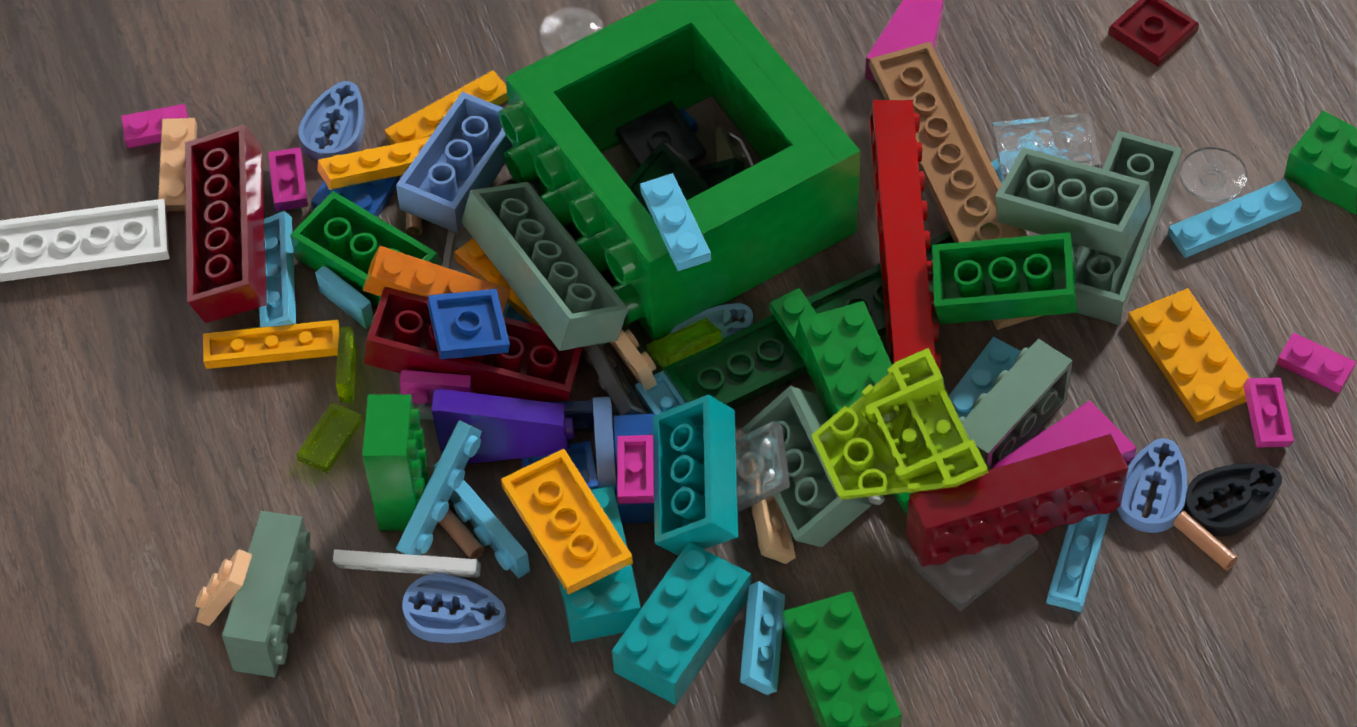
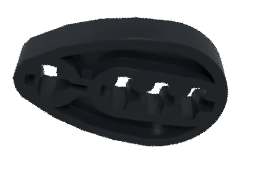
(1240, 480)

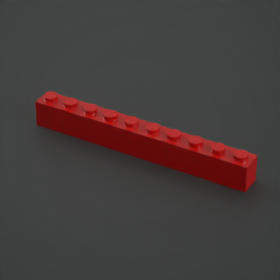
(901, 230)

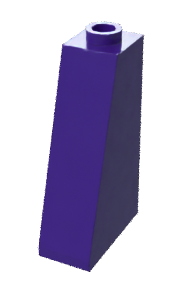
(508, 425)

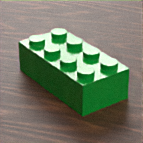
(1327, 161)
(346, 240)
(1004, 278)
(841, 354)
(394, 459)
(839, 664)

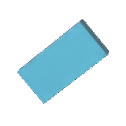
(344, 296)

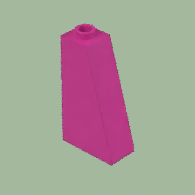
(911, 25)
(1079, 426)

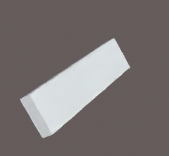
(406, 563)

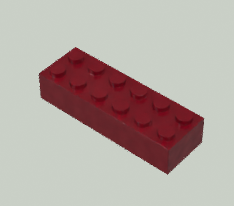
(225, 224)
(532, 369)
(1017, 501)

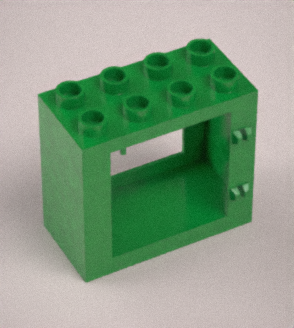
(754, 223)

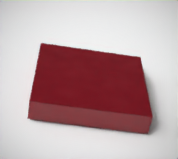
(1153, 29)

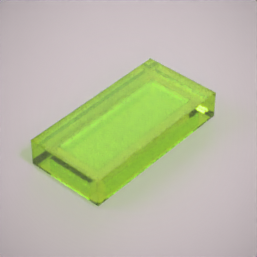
(684, 342)
(346, 364)
(329, 437)

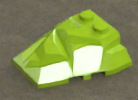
(899, 436)

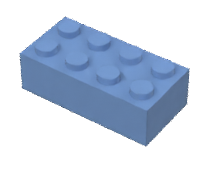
(457, 158)

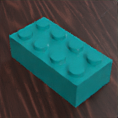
(695, 475)
(606, 604)
(681, 623)

